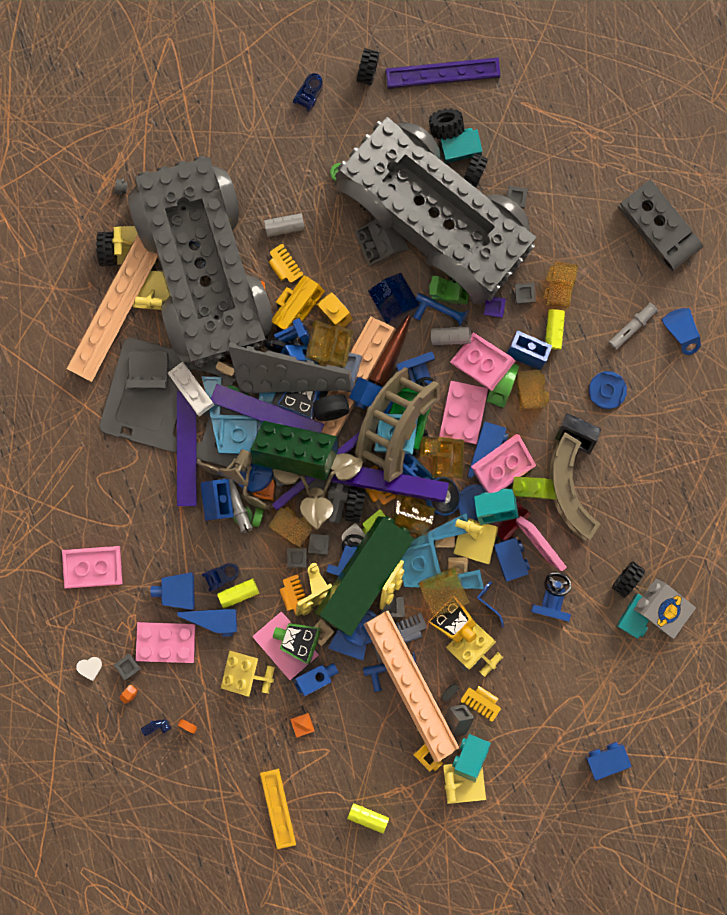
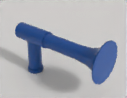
(426, 301)
(374, 670)

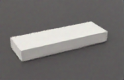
(191, 388)

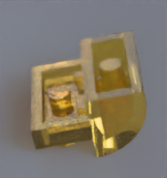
(329, 344)
(444, 592)

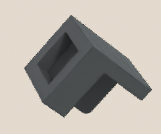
(396, 607)
(459, 719)

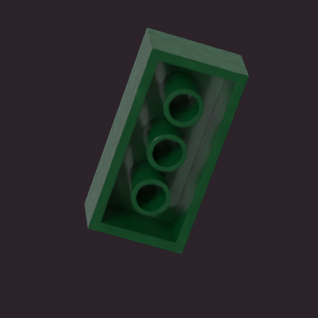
(294, 450)

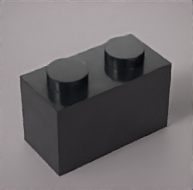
(580, 430)

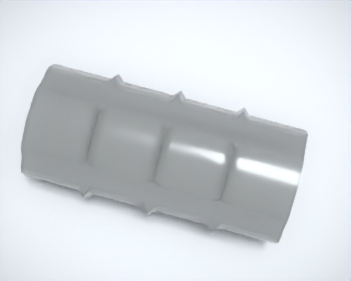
(284, 225)
(451, 335)

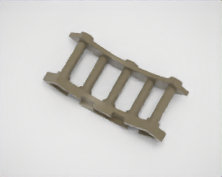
(403, 428)
(567, 501)

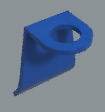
(683, 328)
(479, 598)

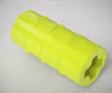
(554, 328)
(238, 593)
(368, 818)

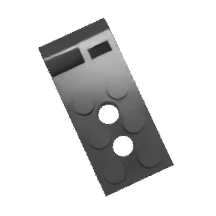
(673, 239)

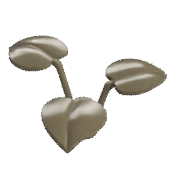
(241, 464)
(317, 508)

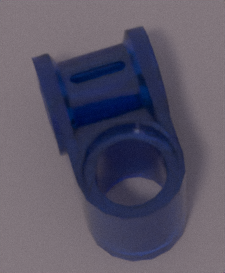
(308, 95)
(219, 576)

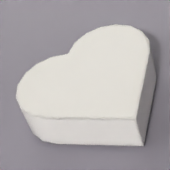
(354, 529)
(90, 667)

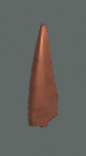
(390, 355)

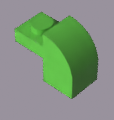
(447, 291)
(502, 390)

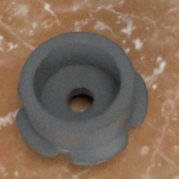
(121, 187)

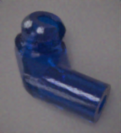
(154, 725)

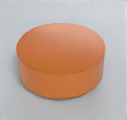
(187, 726)

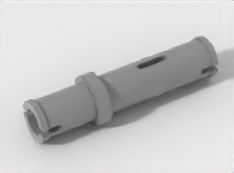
(638, 321)
(240, 512)

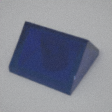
(393, 297)

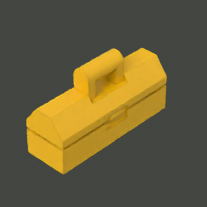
(299, 304)

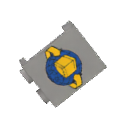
(665, 608)

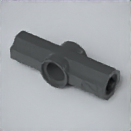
(338, 497)

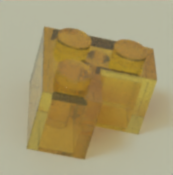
(561, 282)
(530, 390)
(446, 455)
(412, 515)
(291, 527)

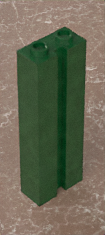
(364, 575)

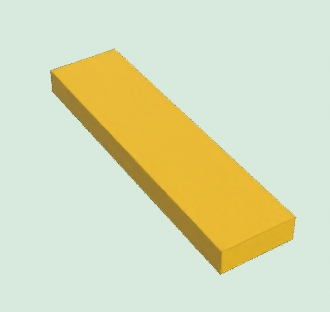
(278, 808)

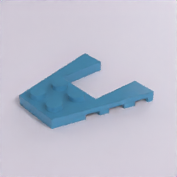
(233, 431)
(422, 559)

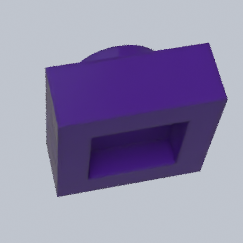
(495, 307)

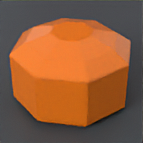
(129, 694)

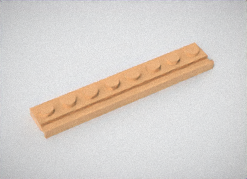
(112, 311)
(370, 346)
(411, 686)

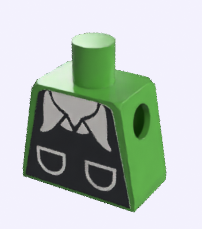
(298, 640)

